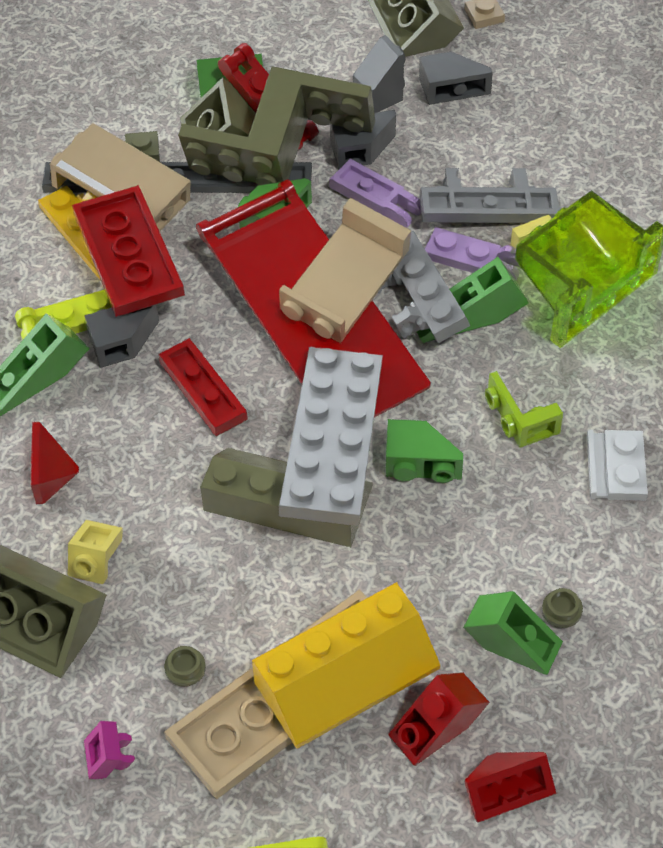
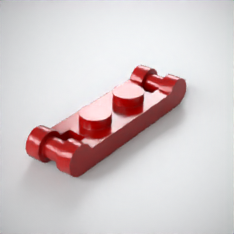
(253, 82)

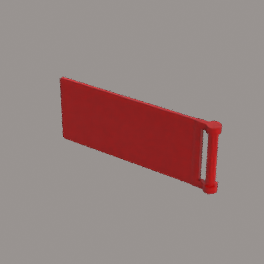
(277, 254)

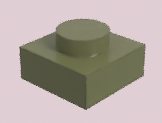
(146, 142)

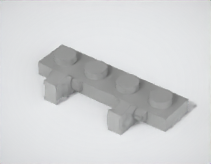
(487, 204)
(433, 301)

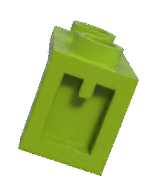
(525, 428)

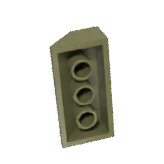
(417, 24)
(250, 490)
(44, 613)

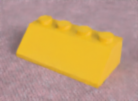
(345, 665)

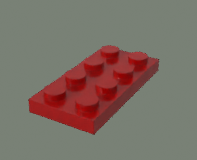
(128, 250)

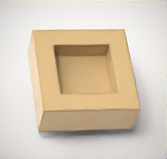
(484, 13)

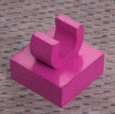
(104, 752)

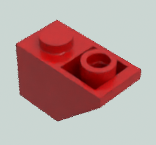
(438, 716)

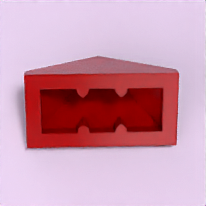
(49, 465)
(508, 782)

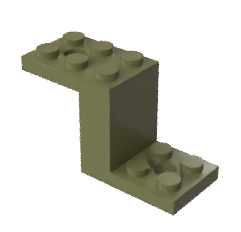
(278, 127)

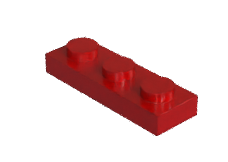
(203, 387)

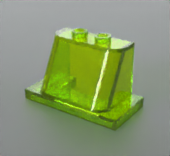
(588, 262)

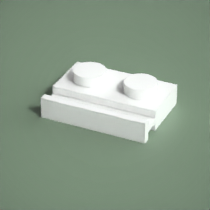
(617, 465)

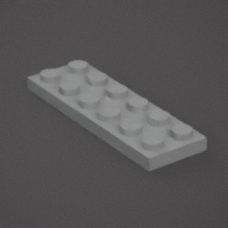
(331, 437)

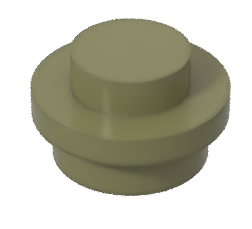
(562, 608)
(185, 666)

